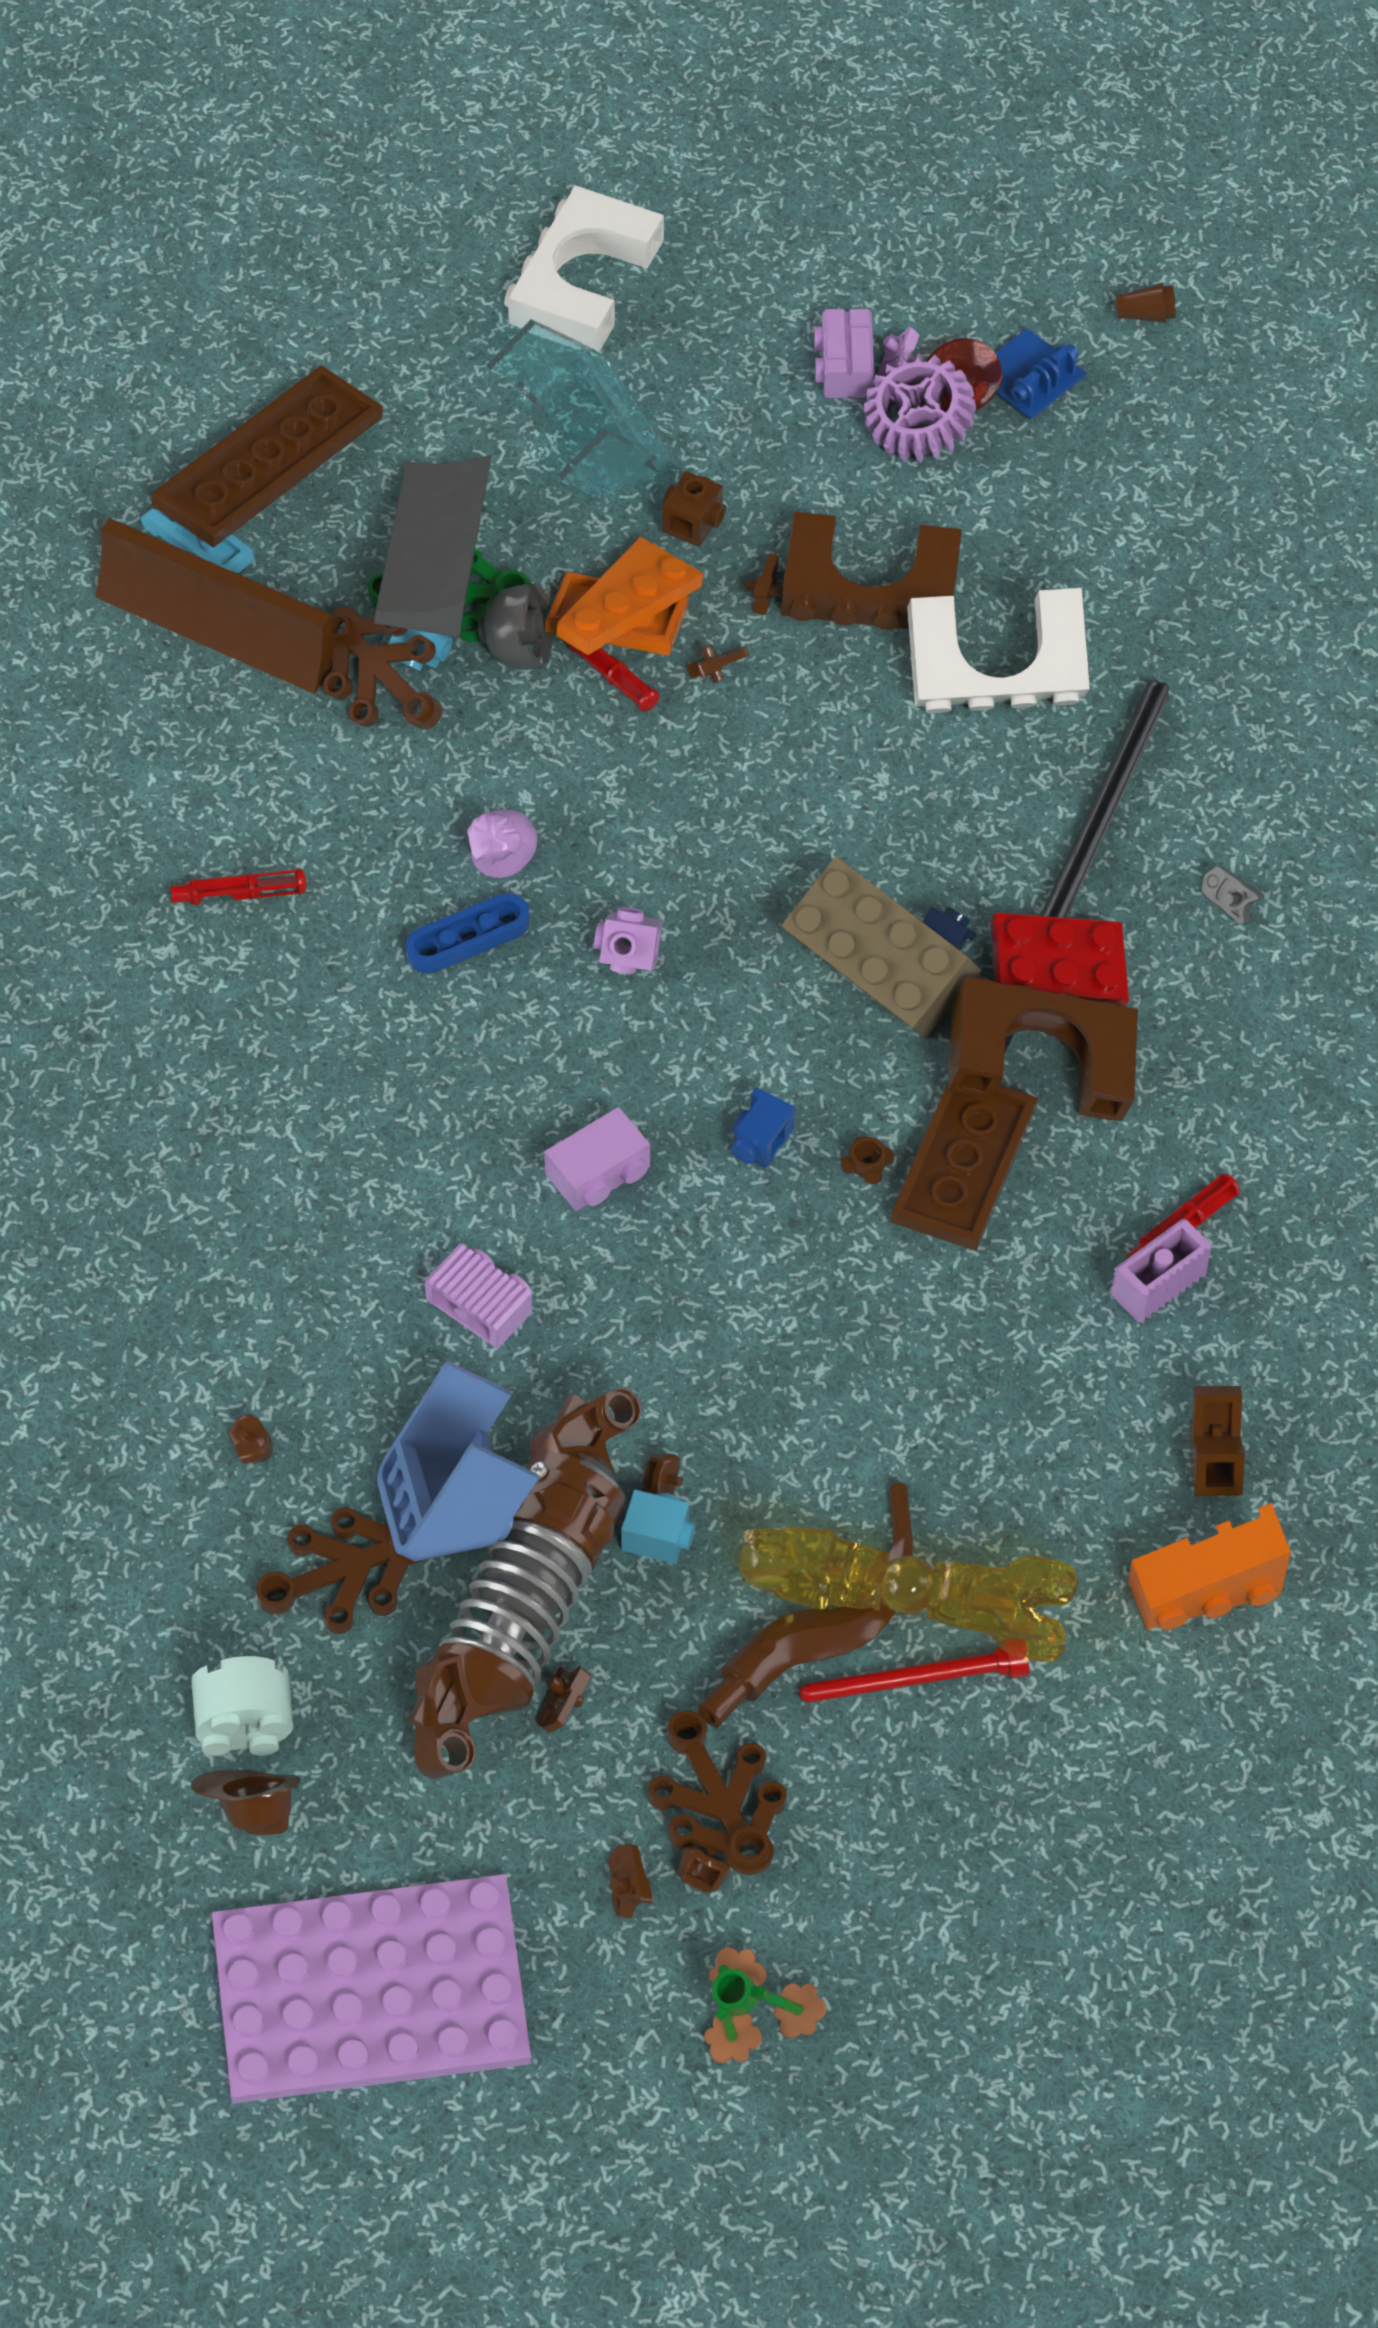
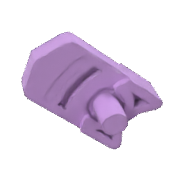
(898, 347)

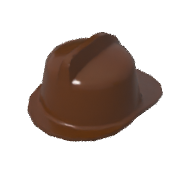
(250, 1798)

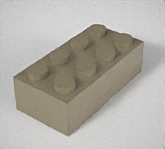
(880, 947)

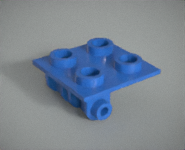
(1036, 372)

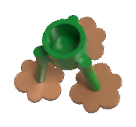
(737, 1991)

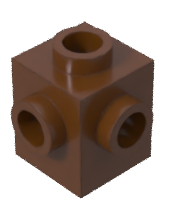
(692, 508)

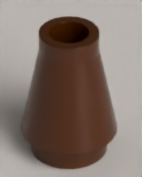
(1148, 304)

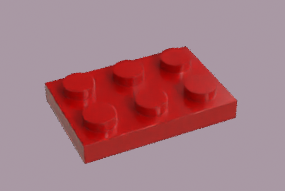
(1061, 956)

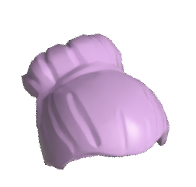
(502, 842)

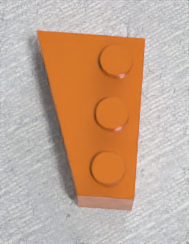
(1212, 1575)

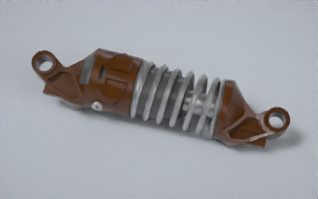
(526, 1583)

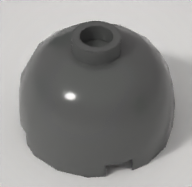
(513, 623)

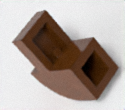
(1216, 1441)

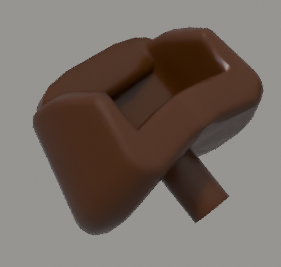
(251, 1440)
(661, 1473)
(702, 1870)

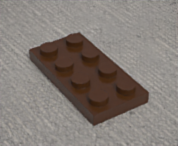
(964, 1164)

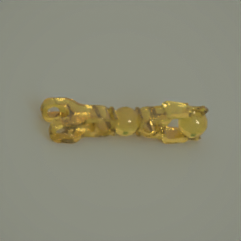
(822, 1570)

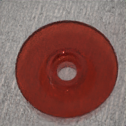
(977, 363)

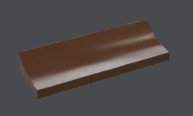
(215, 606)

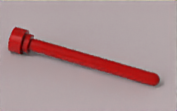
(916, 1675)

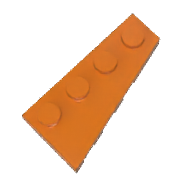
(626, 595)

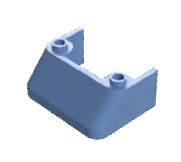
(442, 1479)

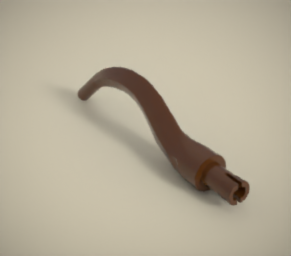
(805, 1634)

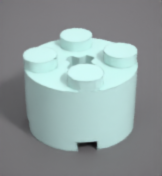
(242, 1706)

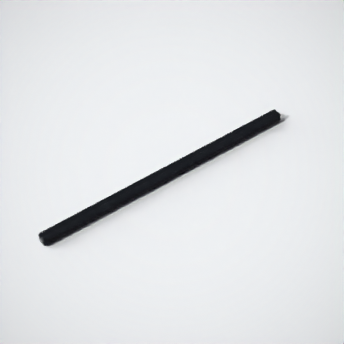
(1105, 803)

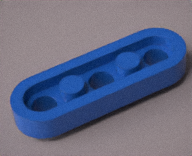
(478, 920)

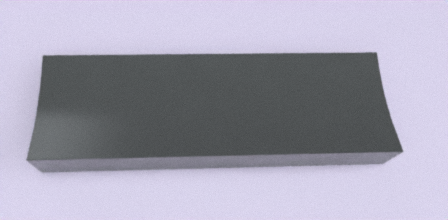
(433, 546)

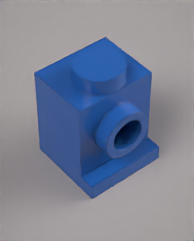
(762, 1129)

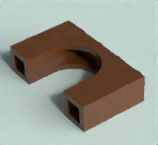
(820, 592)
(1096, 1033)

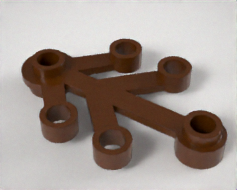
(375, 664)
(349, 1564)
(719, 1801)

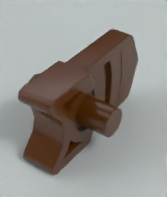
(764, 586)
(714, 664)
(565, 1692)
(628, 1880)

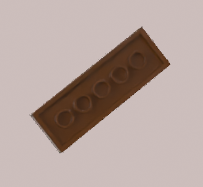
(267, 456)

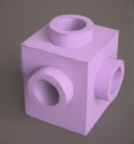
(640, 930)

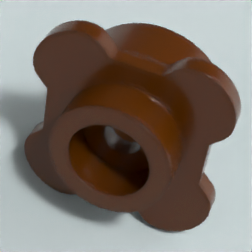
(867, 1148)

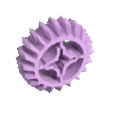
(918, 394)

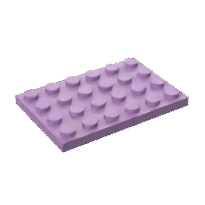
(370, 1988)

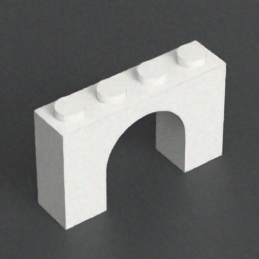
(582, 226)
(947, 679)

